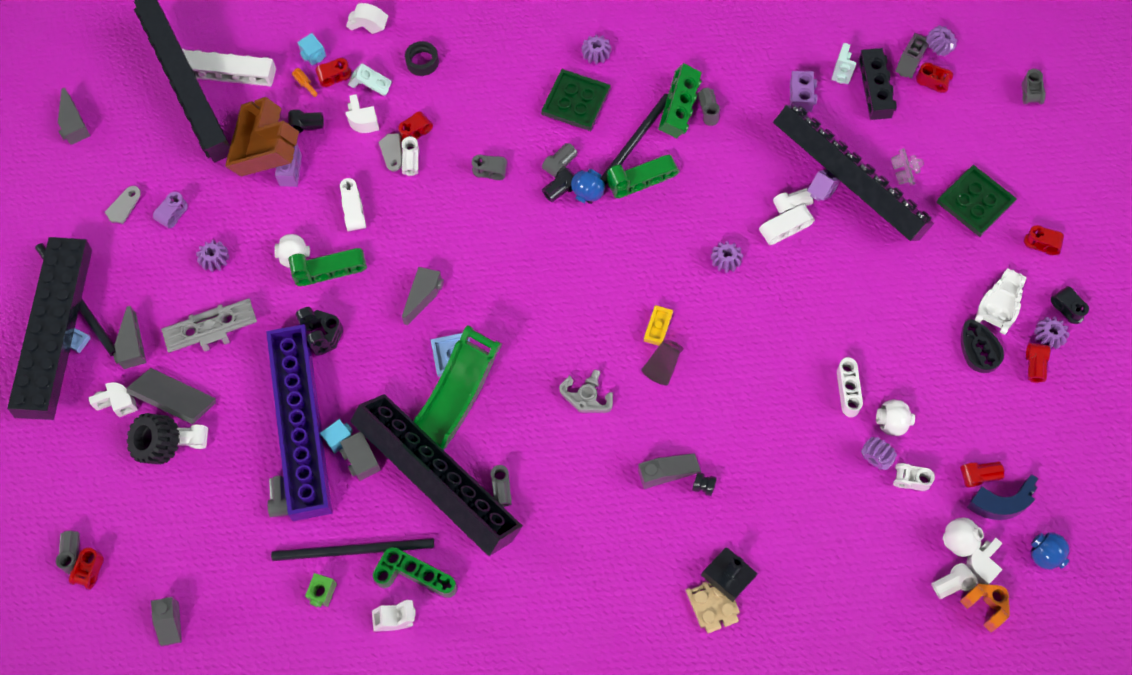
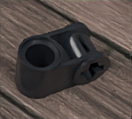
(1070, 303)

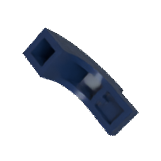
(1002, 508)

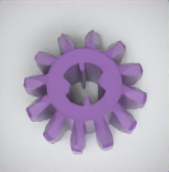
(941, 40)
(596, 49)
(212, 255)
(733, 256)
(1051, 332)
(879, 453)

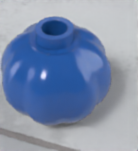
(588, 186)
(1050, 551)

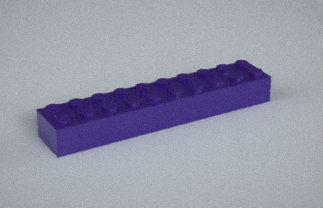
(298, 423)

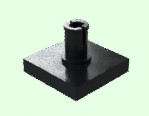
(729, 574)

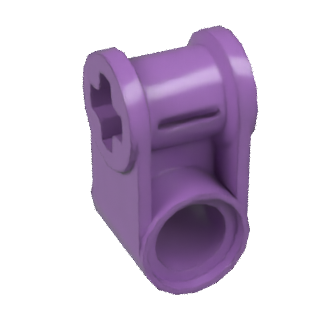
(170, 211)

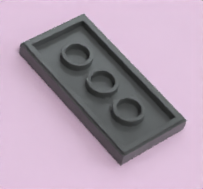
(171, 395)

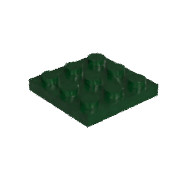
(576, 100)
(976, 200)

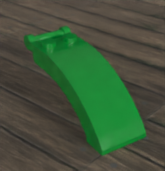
(457, 387)

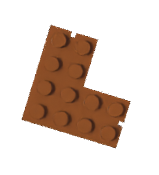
(260, 139)

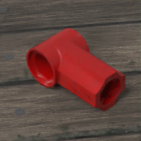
(1037, 358)
(976, 474)

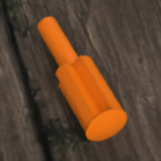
(304, 81)

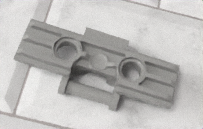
(210, 329)

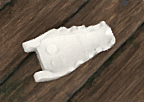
(1002, 302)

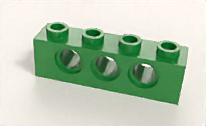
(680, 101)

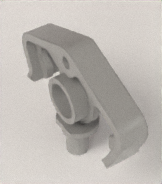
(586, 396)

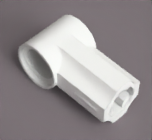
(410, 157)
(787, 202)
(194, 437)
(960, 578)

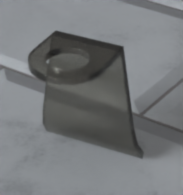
(662, 362)

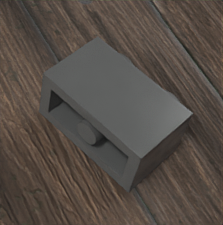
(360, 456)

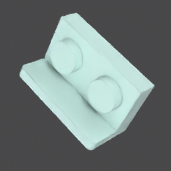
(844, 66)

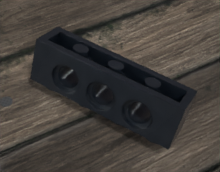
(877, 107)

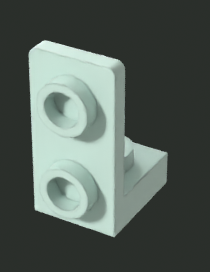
(370, 78)

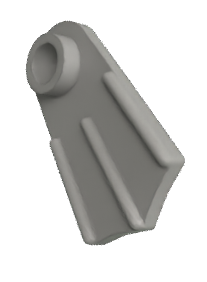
(391, 151)
(123, 205)

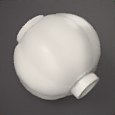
(290, 245)
(895, 417)
(963, 537)

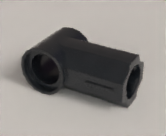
(301, 120)
(559, 185)

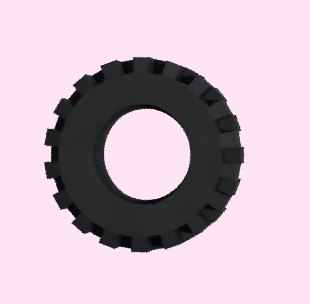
(153, 439)

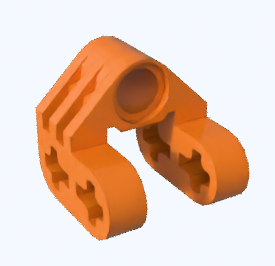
(1002, 606)

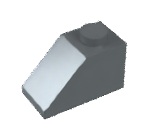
(166, 620)

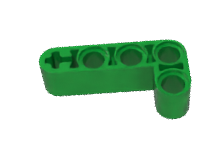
(640, 177)
(326, 267)
(417, 575)

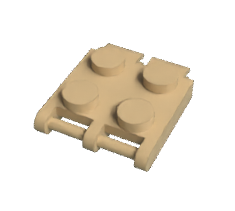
(711, 607)

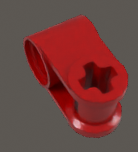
(332, 72)
(934, 77)
(415, 126)
(1045, 240)
(85, 569)

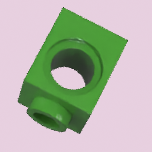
(319, 581)

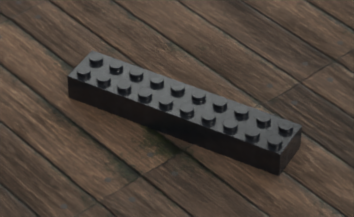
(182, 79)
(853, 172)
(50, 329)
(436, 474)

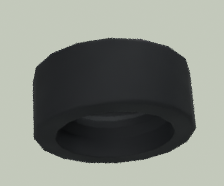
(419, 47)

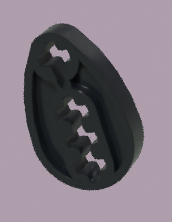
(972, 353)

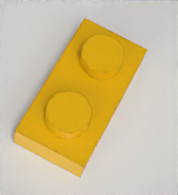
(658, 325)

